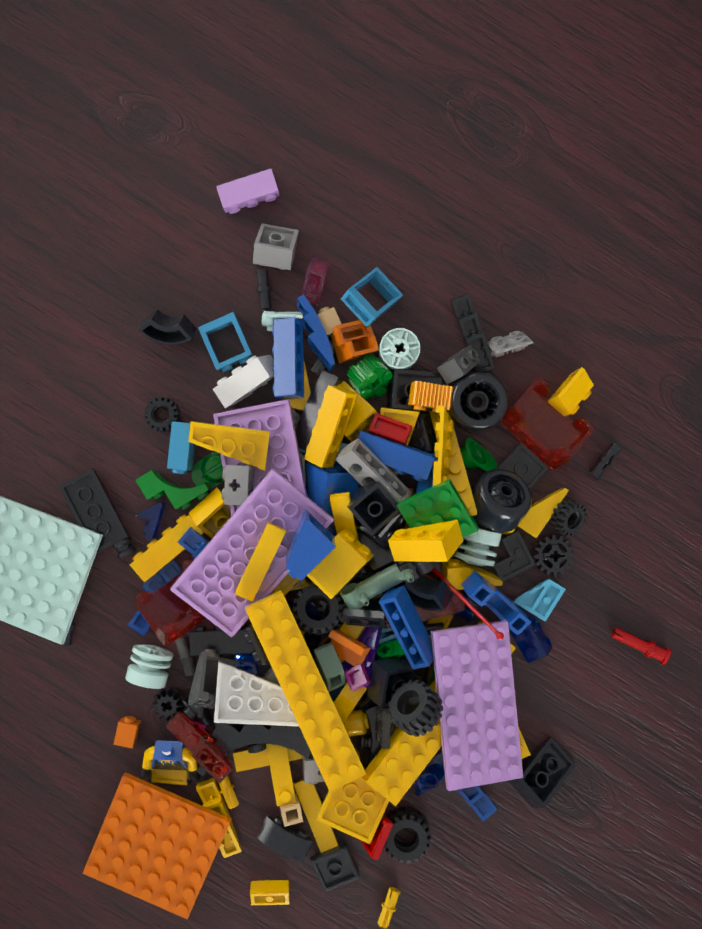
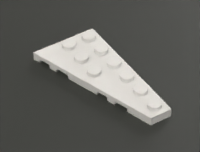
(250, 699)

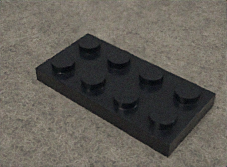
(94, 508)

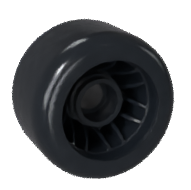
(492, 396)
(501, 500)

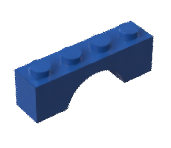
(486, 594)

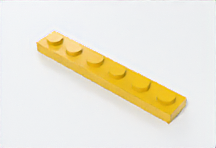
(457, 471)

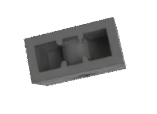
(459, 364)

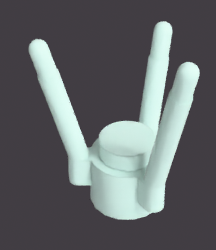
(269, 316)

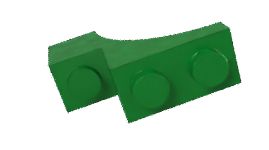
(154, 485)

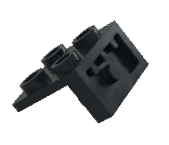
(423, 434)

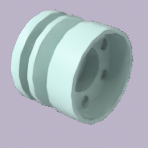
(398, 337)
(478, 547)
(149, 666)

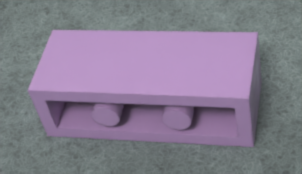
(248, 191)

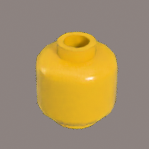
(357, 723)

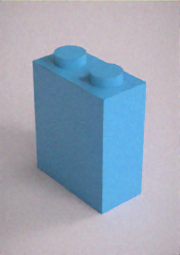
(180, 450)

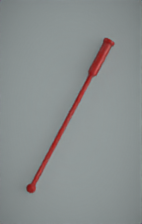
(499, 635)

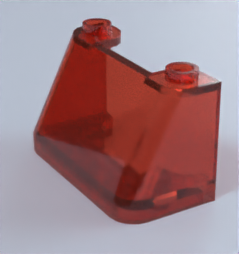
(543, 428)
(168, 613)

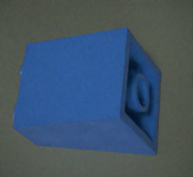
(328, 481)
(308, 547)

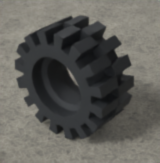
(150, 411)
(575, 511)

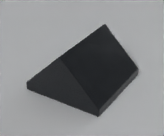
(373, 507)

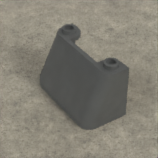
(205, 678)

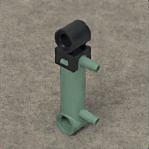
(358, 594)

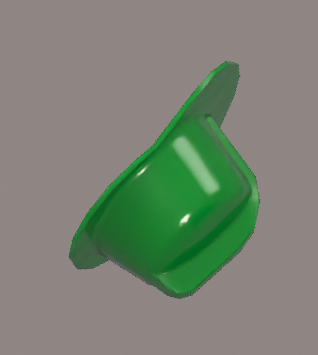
(476, 456)
(208, 470)

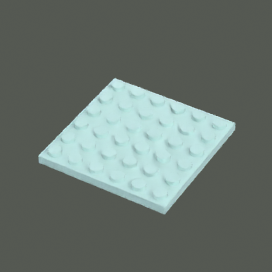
(42, 569)

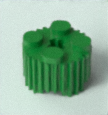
(369, 377)

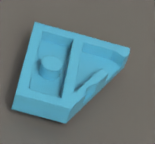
(541, 598)

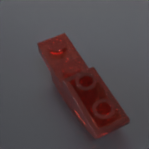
(202, 746)

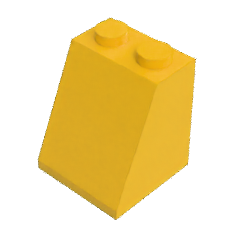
(360, 417)
(340, 564)

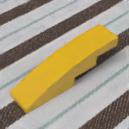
(213, 799)

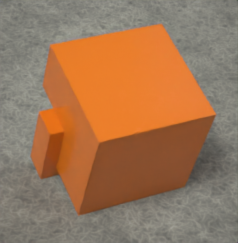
(353, 341)

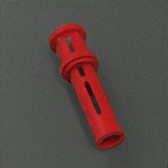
(649, 648)

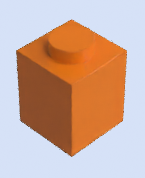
(127, 732)

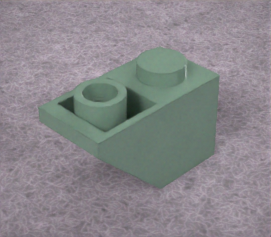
(329, 666)

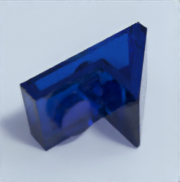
(153, 514)

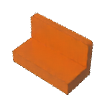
(348, 647)

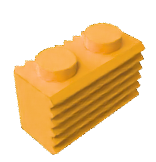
(429, 395)

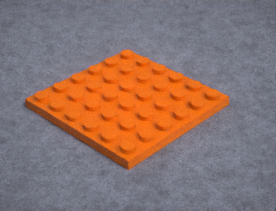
(156, 845)

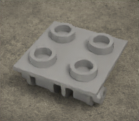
(514, 342)

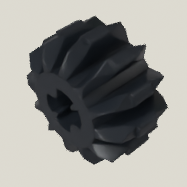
(161, 701)

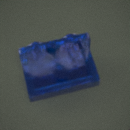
(533, 641)

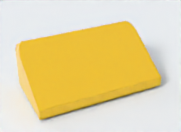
(269, 892)

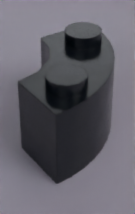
(167, 329)
(428, 593)
(285, 840)

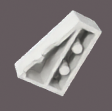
(245, 380)

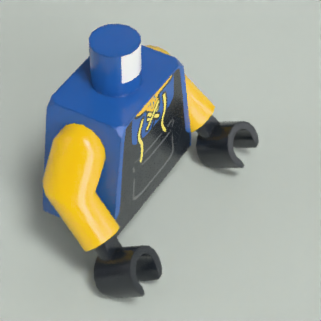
(169, 756)

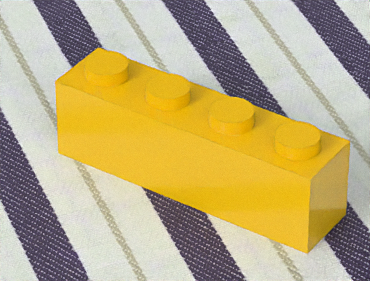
(330, 426)
(163, 550)

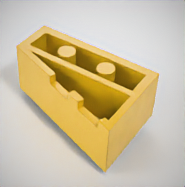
(427, 542)

